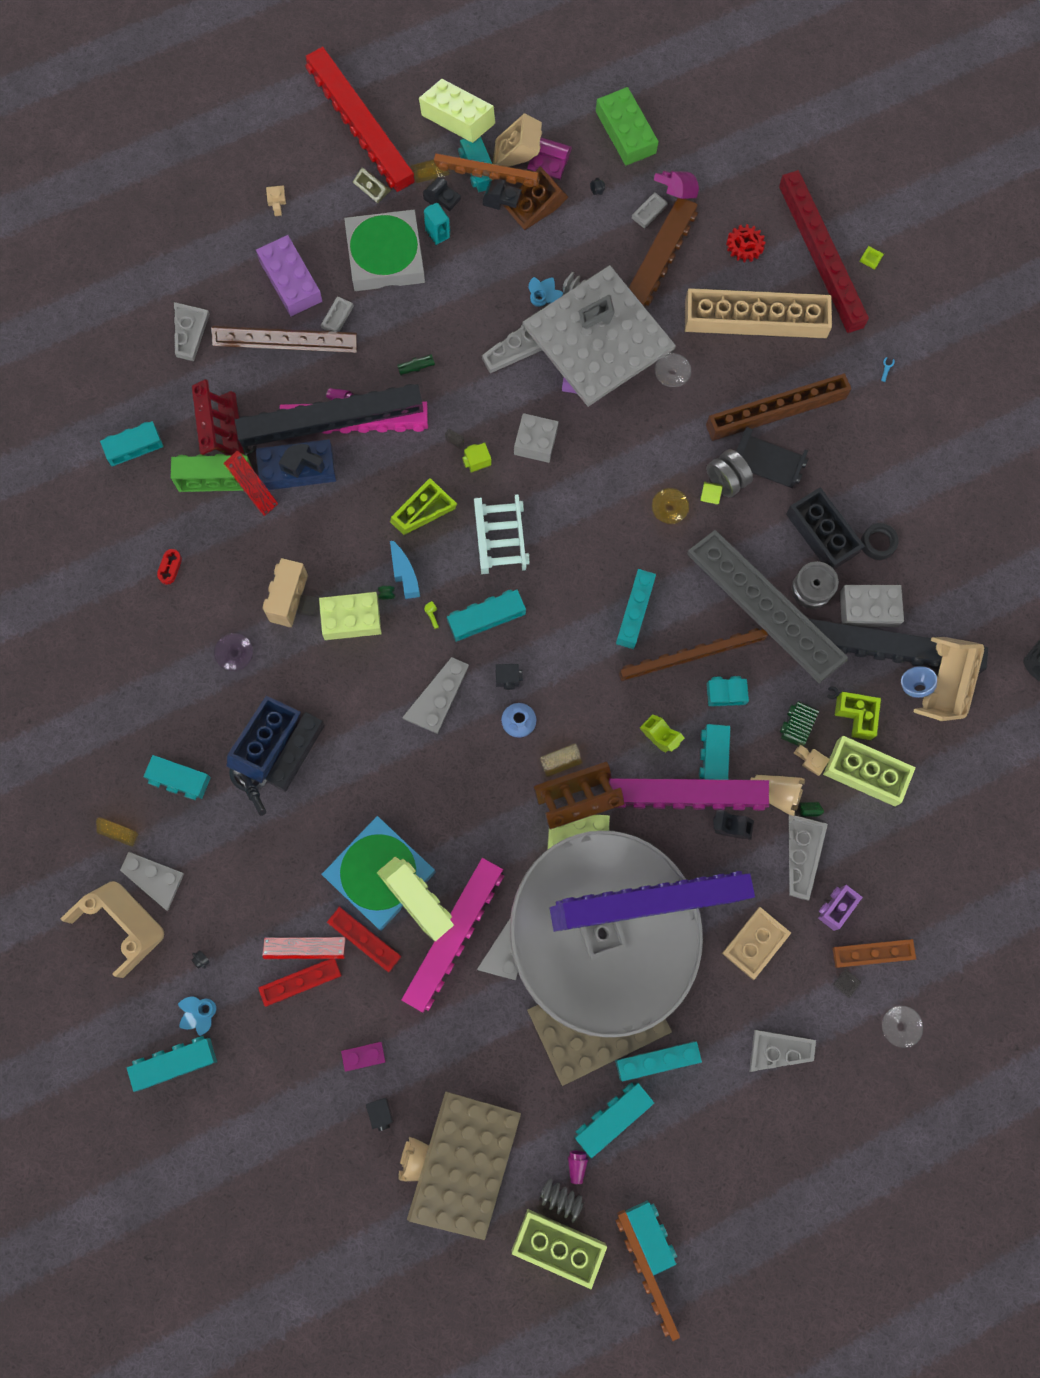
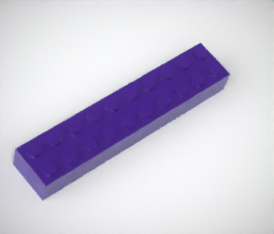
(650, 900)

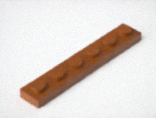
(481, 169)
(650, 1283)

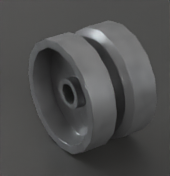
(730, 472)
(815, 585)

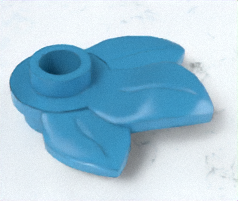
(544, 289)
(194, 1014)

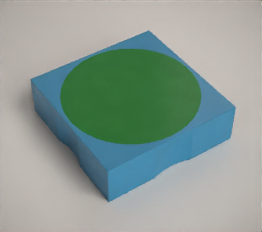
(356, 869)

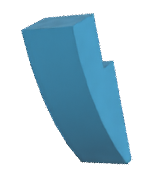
(404, 572)

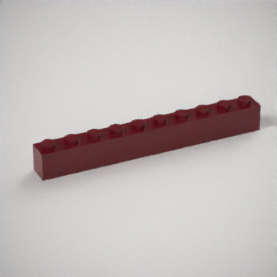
(823, 252)

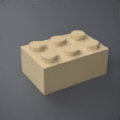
(285, 592)

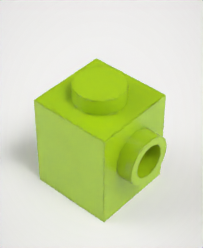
(476, 457)

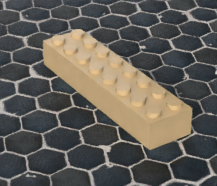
(758, 313)

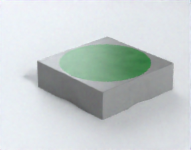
(384, 250)

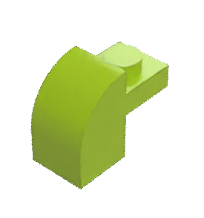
(661, 734)

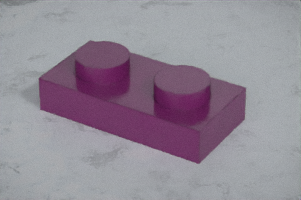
(363, 1056)

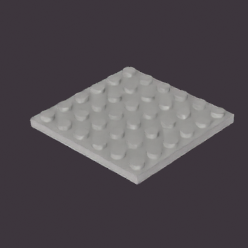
(604, 354)

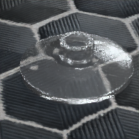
(674, 363)
(912, 1026)

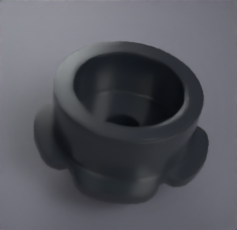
(597, 184)
(200, 960)

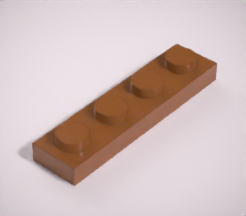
(874, 953)

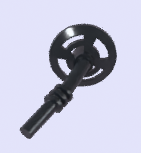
(250, 789)

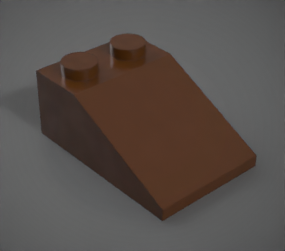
(537, 201)

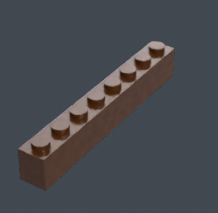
(663, 250)
(778, 407)

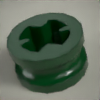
(386, 592)

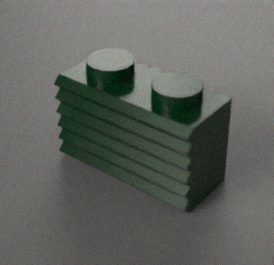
(799, 724)

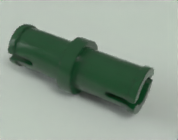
(416, 364)

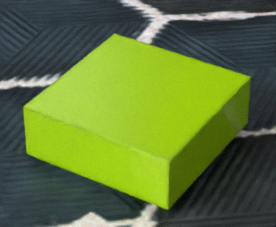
(871, 257)
(711, 492)

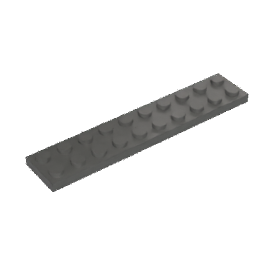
(767, 606)

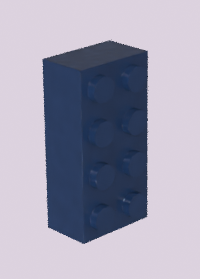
(274, 478)
(263, 739)

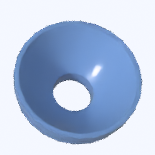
(919, 676)
(518, 729)

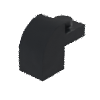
(440, 193)
(499, 193)
(297, 458)
(733, 825)

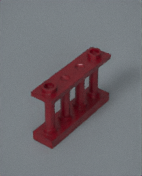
(204, 420)

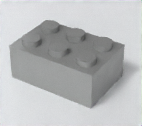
(871, 605)

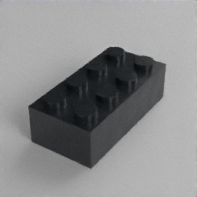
(824, 529)

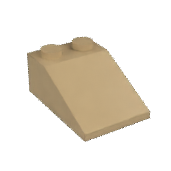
(518, 142)

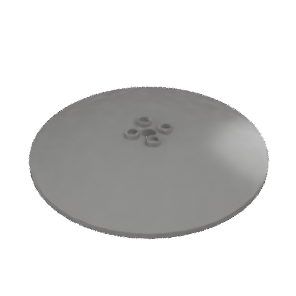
(612, 982)

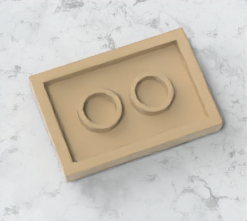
(756, 943)

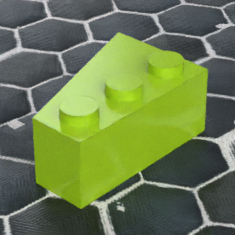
(423, 507)

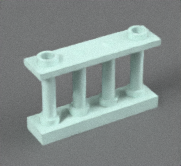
(485, 544)

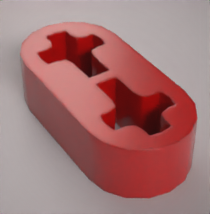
(165, 565)

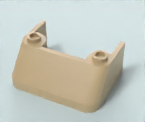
(955, 679)
(129, 914)

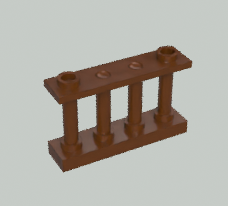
(573, 783)

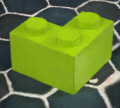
(863, 711)

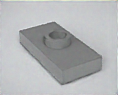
(649, 210)
(337, 315)

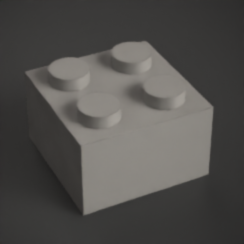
(536, 438)

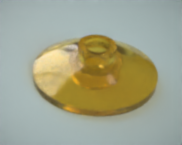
(672, 498)

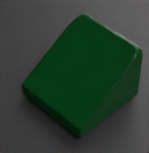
(811, 809)

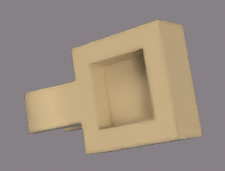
(276, 198)
(813, 761)

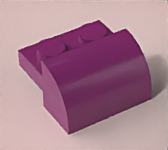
(551, 157)
(679, 183)

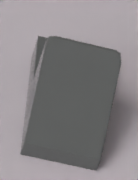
(596, 312)

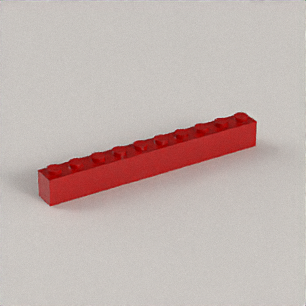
(360, 120)

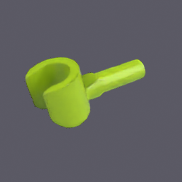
(429, 609)

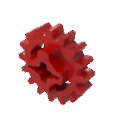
(745, 243)

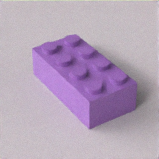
(289, 275)

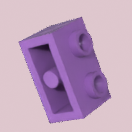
(840, 907)

